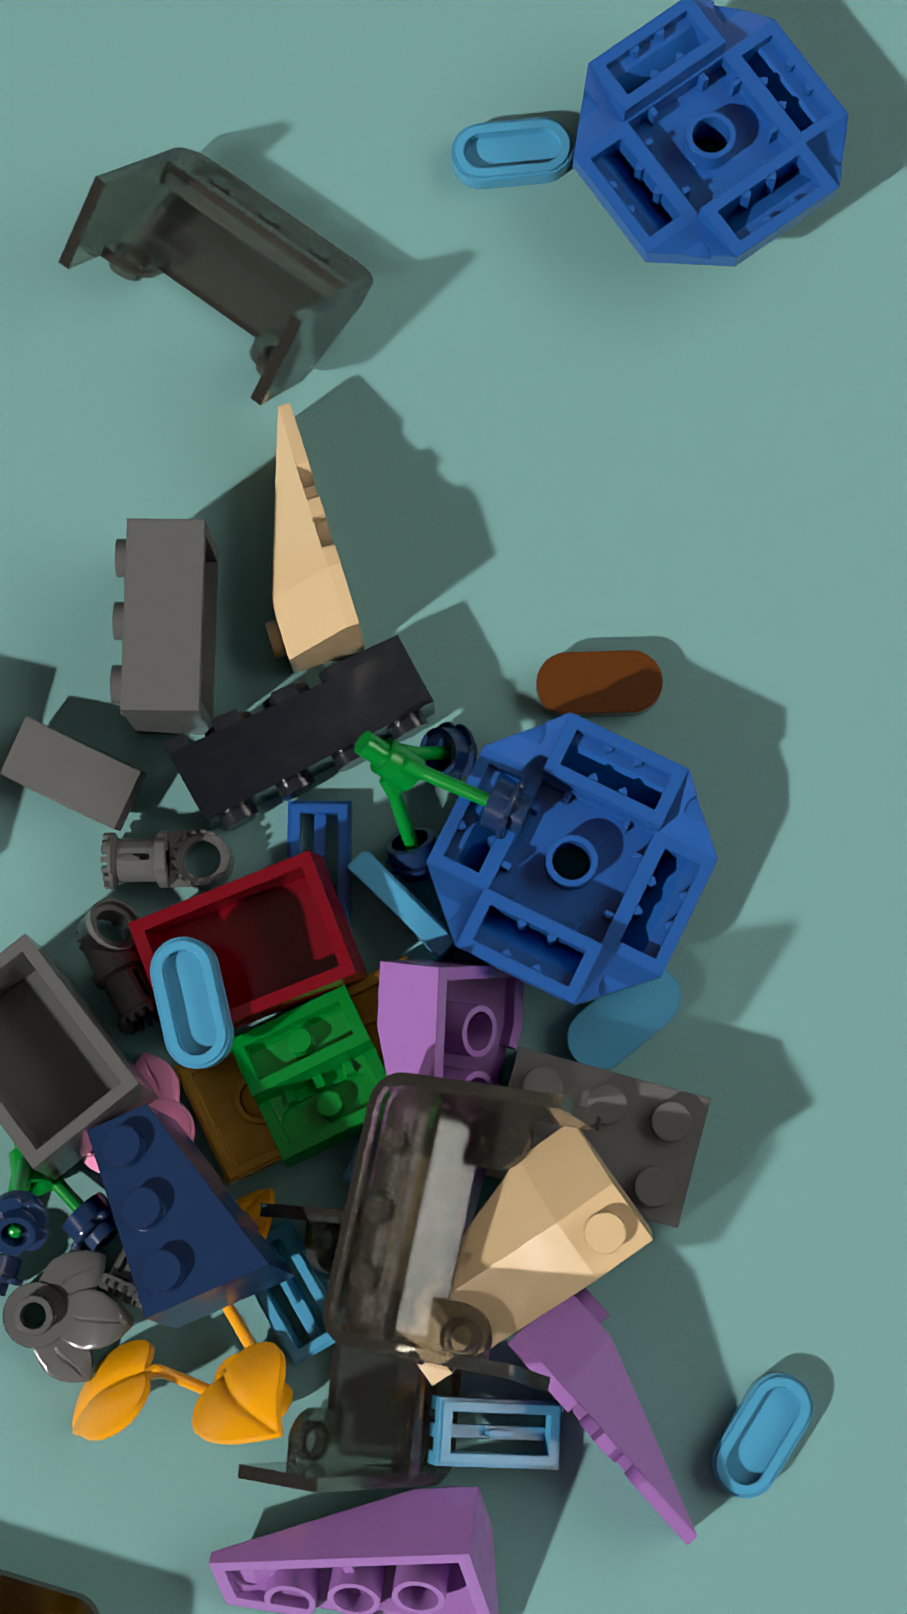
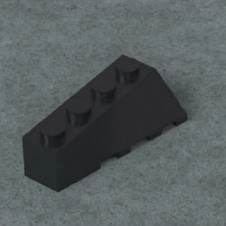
(301, 734)

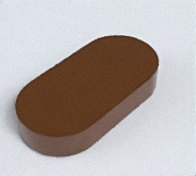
(599, 683)

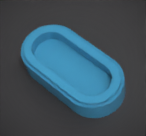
(512, 153)
(192, 1003)
(622, 1022)
(761, 1434)

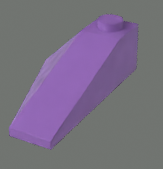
(448, 1023)
(595, 1386)
(384, 1557)

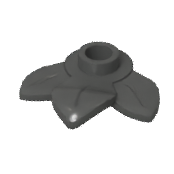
(76, 1315)

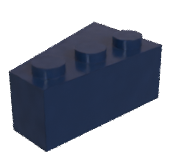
(178, 1222)

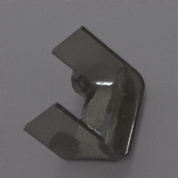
(230, 250)
(410, 1216)
(376, 1408)

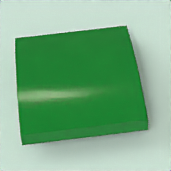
(311, 1074)

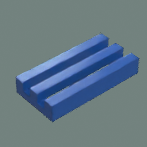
(320, 810)

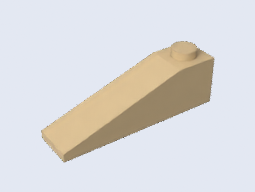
(308, 587)
(544, 1236)

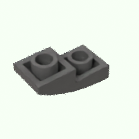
(73, 773)

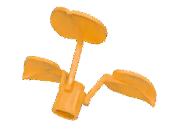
(237, 1408)

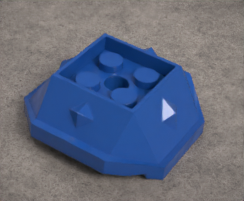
(717, 78)
(643, 847)

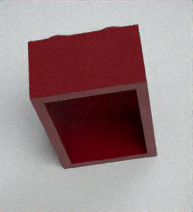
(273, 934)

